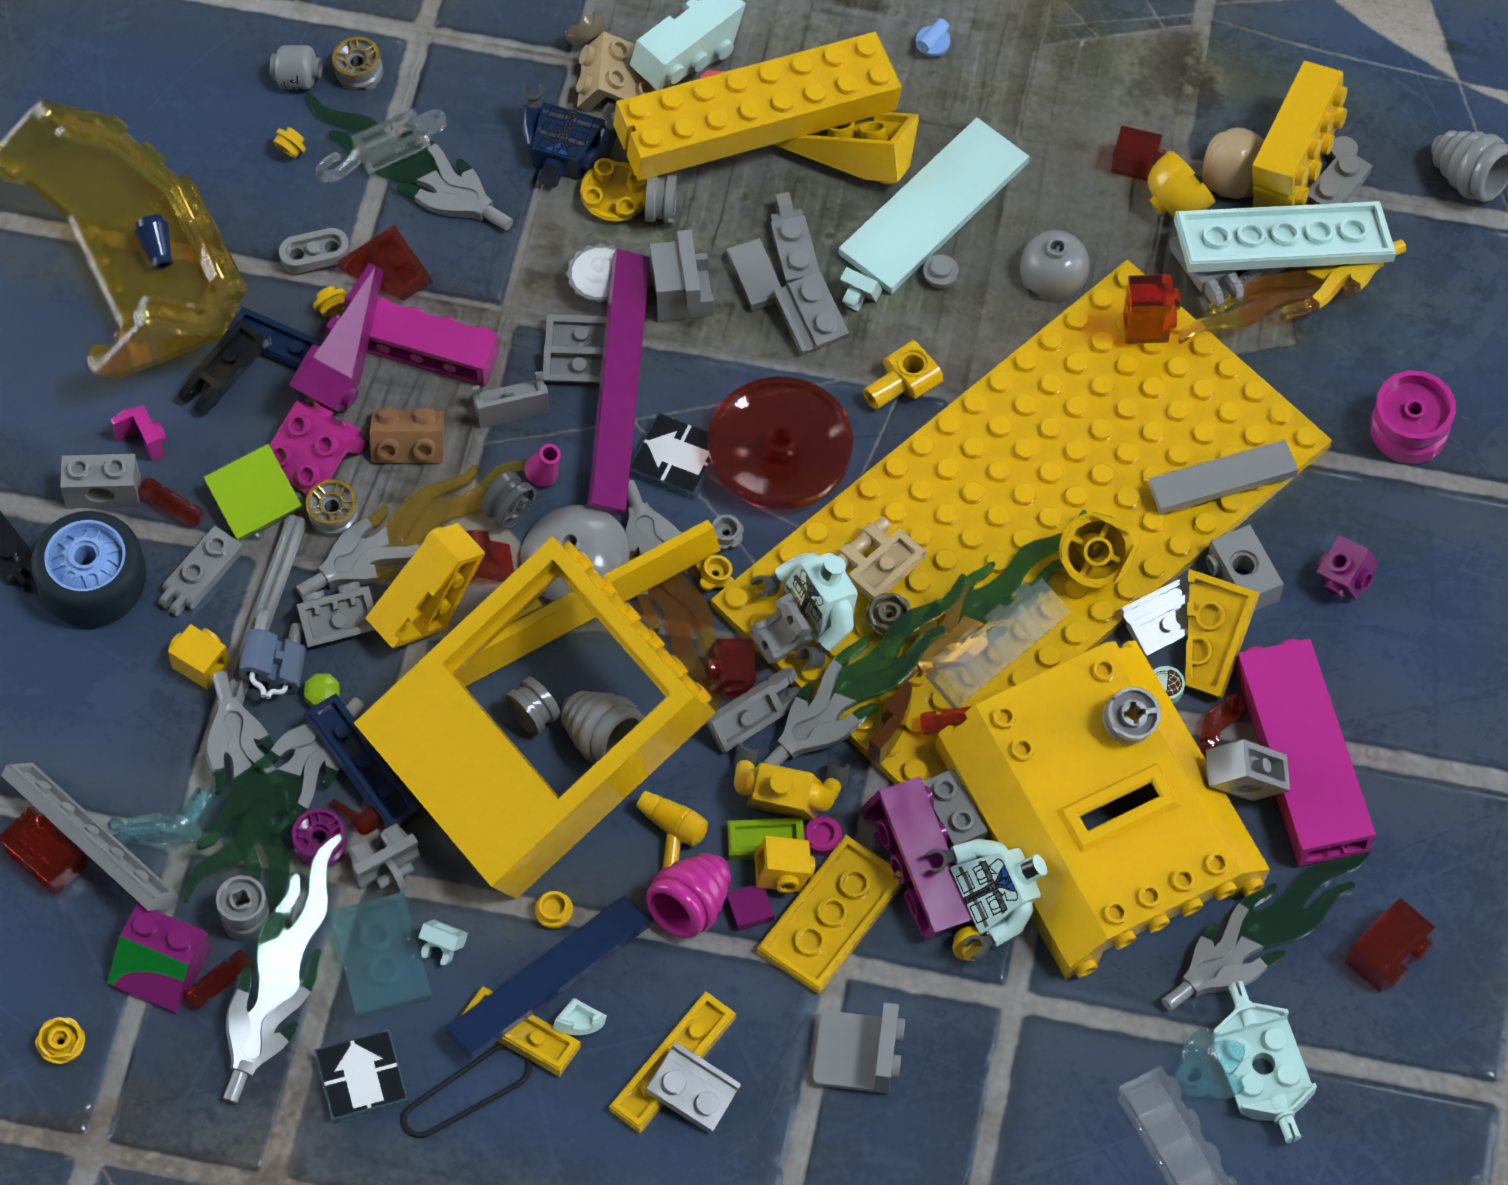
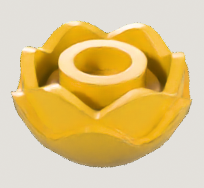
(58, 1029)

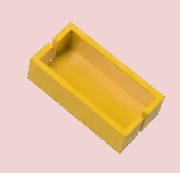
(1299, 137)

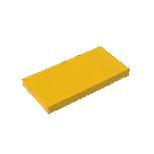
(831, 915)

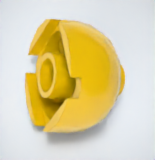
(1176, 187)
(1106, 560)

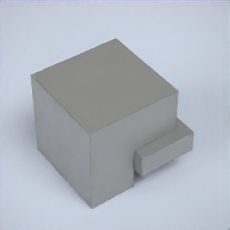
(680, 280)

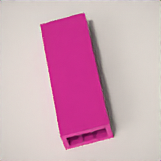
(1296, 717)

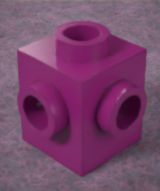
(1347, 568)

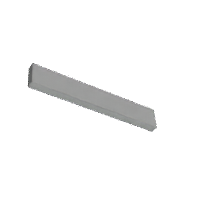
(90, 836)

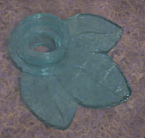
(1214, 1062)

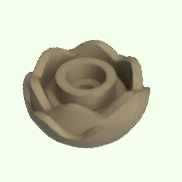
(585, 31)
(881, 606)

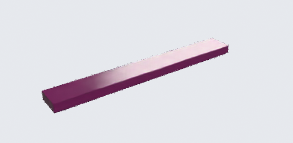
(619, 383)

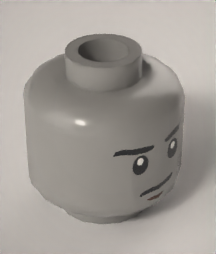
(295, 67)

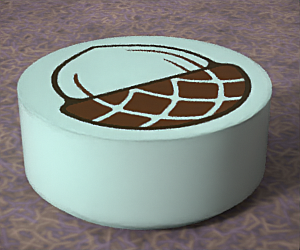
(1172, 681)

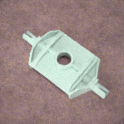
(1267, 1036)

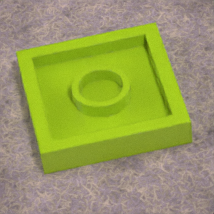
(253, 493)

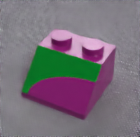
(158, 958)

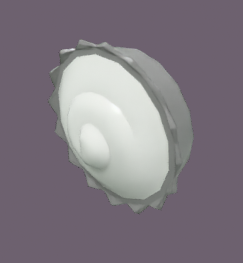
(591, 272)

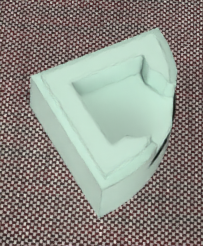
(579, 1019)

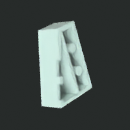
(688, 42)

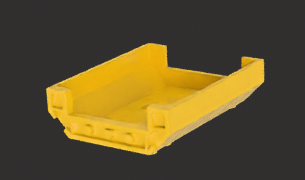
(1044, 760)

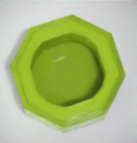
(320, 688)

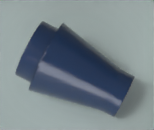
(155, 240)

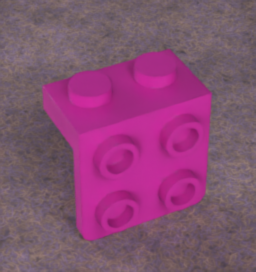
(314, 444)

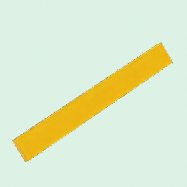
(570, 612)

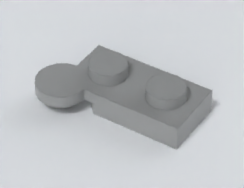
(1342, 175)

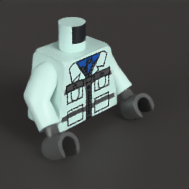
(822, 596)
(995, 887)

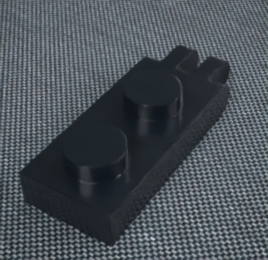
(14, 555)

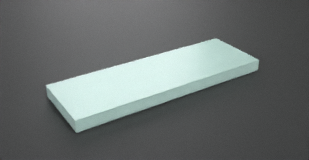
(933, 205)
(1284, 236)

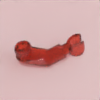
(1219, 719)

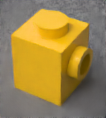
(198, 655)
(783, 864)

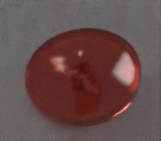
(780, 443)

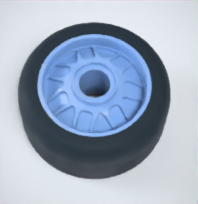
(88, 568)

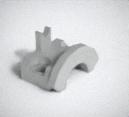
(781, 631)

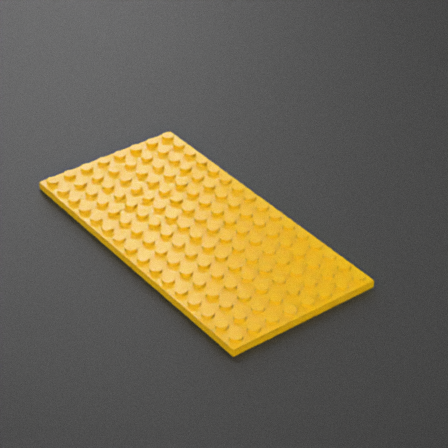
(1016, 459)

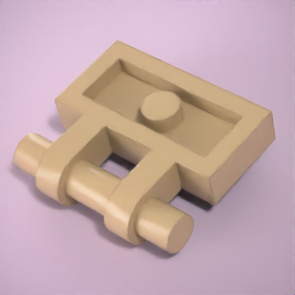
(887, 564)

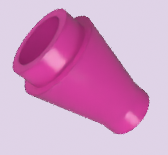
(543, 466)

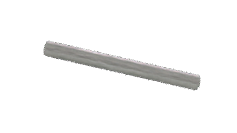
(271, 590)

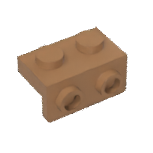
(407, 435)

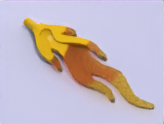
(1299, 290)

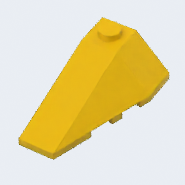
(867, 148)

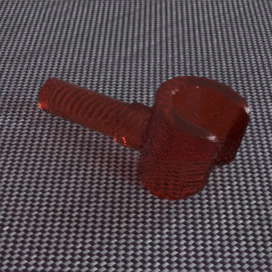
(364, 822)

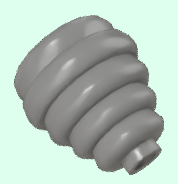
(1472, 163)
(598, 721)

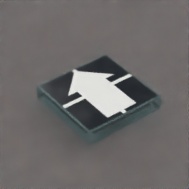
(673, 456)
(361, 1076)

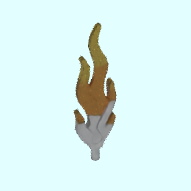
(676, 596)

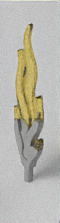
(363, 558)

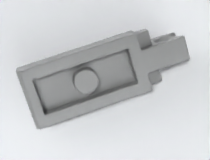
(792, 240)

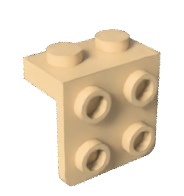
(608, 72)

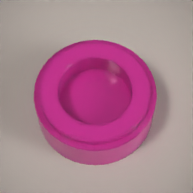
(823, 835)

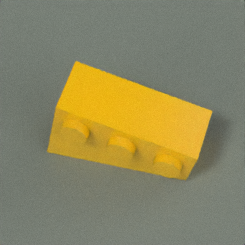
(427, 587)

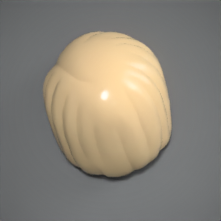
(1230, 162)

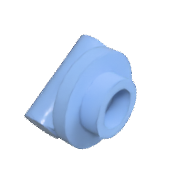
(934, 39)

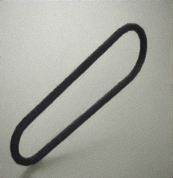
(469, 1110)

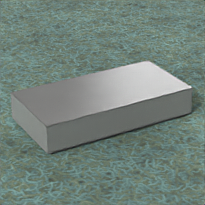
(754, 273)

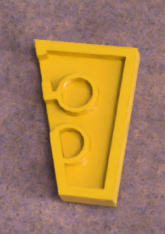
(1216, 629)

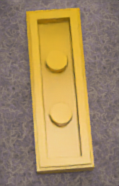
(537, 1040)

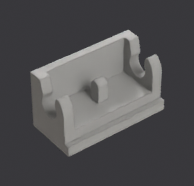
(511, 402)

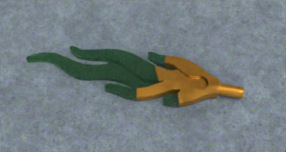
(977, 603)

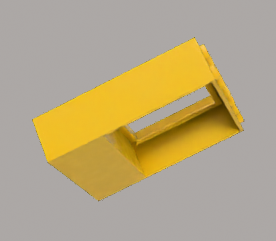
(477, 777)

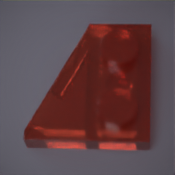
(390, 252)

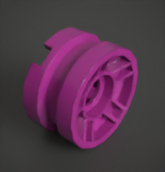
(318, 824)

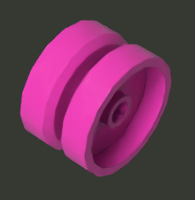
(1412, 417)

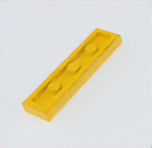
(695, 1032)

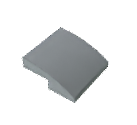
(573, 348)

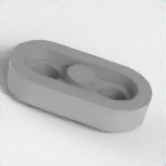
(313, 249)

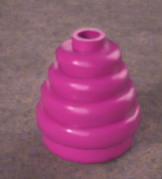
(689, 894)

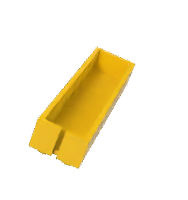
(756, 105)

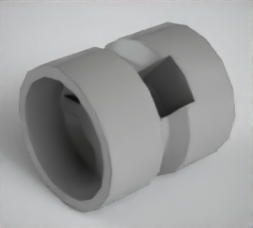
(242, 908)

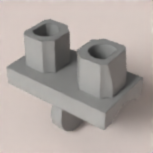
(387, 864)

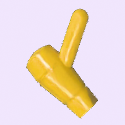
(676, 820)

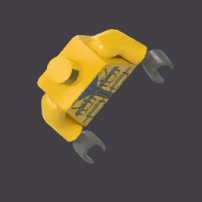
(786, 789)

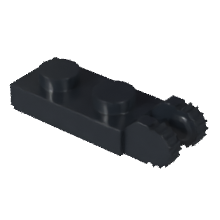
(223, 366)

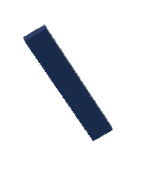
(547, 977)

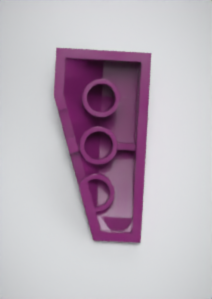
(336, 366)

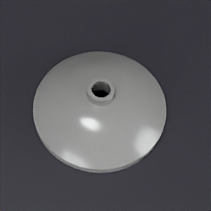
(594, 531)

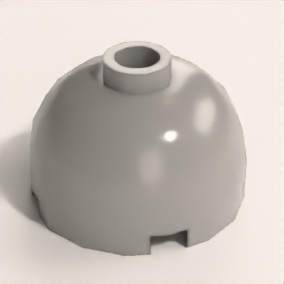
(1054, 266)

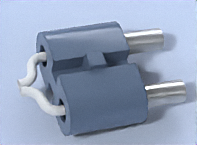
(272, 660)

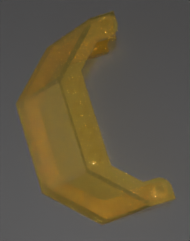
(104, 186)

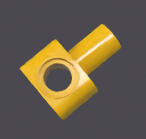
(899, 380)

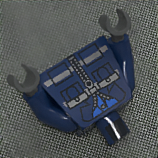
(564, 139)

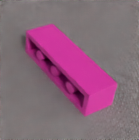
(433, 342)

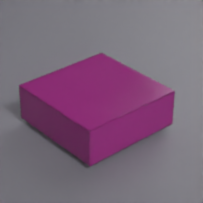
(749, 907)

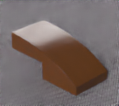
(894, 716)

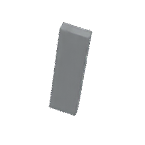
(1222, 477)

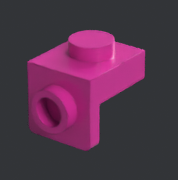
(137, 421)

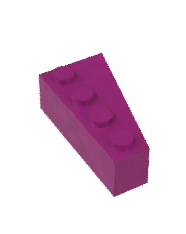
(909, 831)

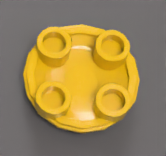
(613, 191)

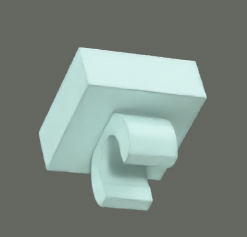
(858, 288)
(442, 936)

